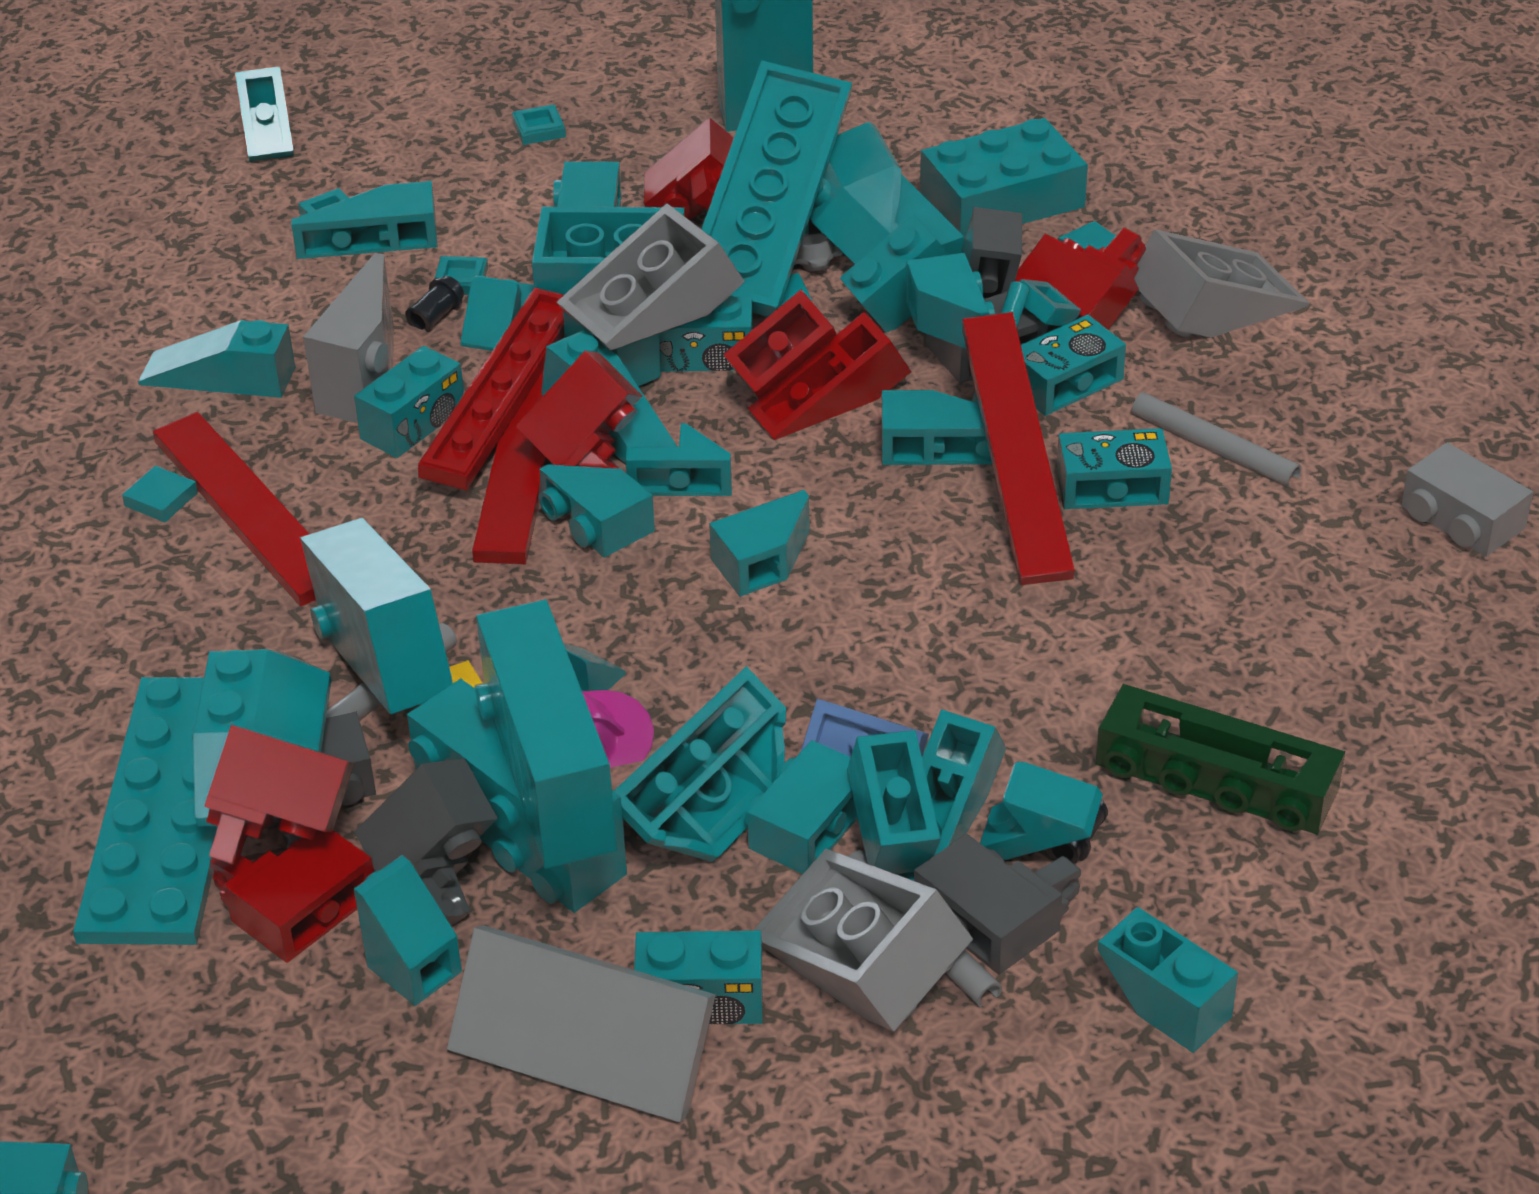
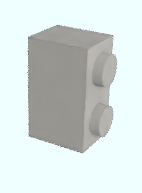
(1466, 499)

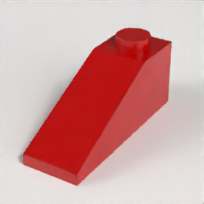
(833, 380)

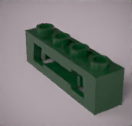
(1219, 760)

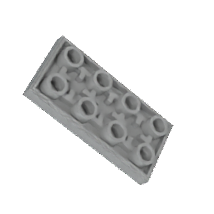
(581, 1022)

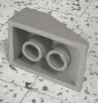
(653, 282)
(1210, 285)
(351, 342)
(865, 936)

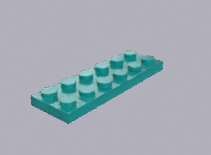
(775, 177)
(150, 856)

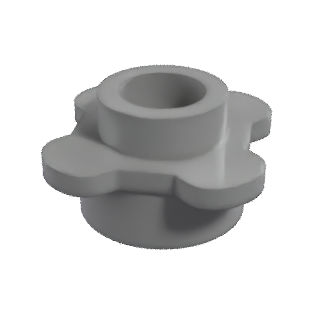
(816, 252)

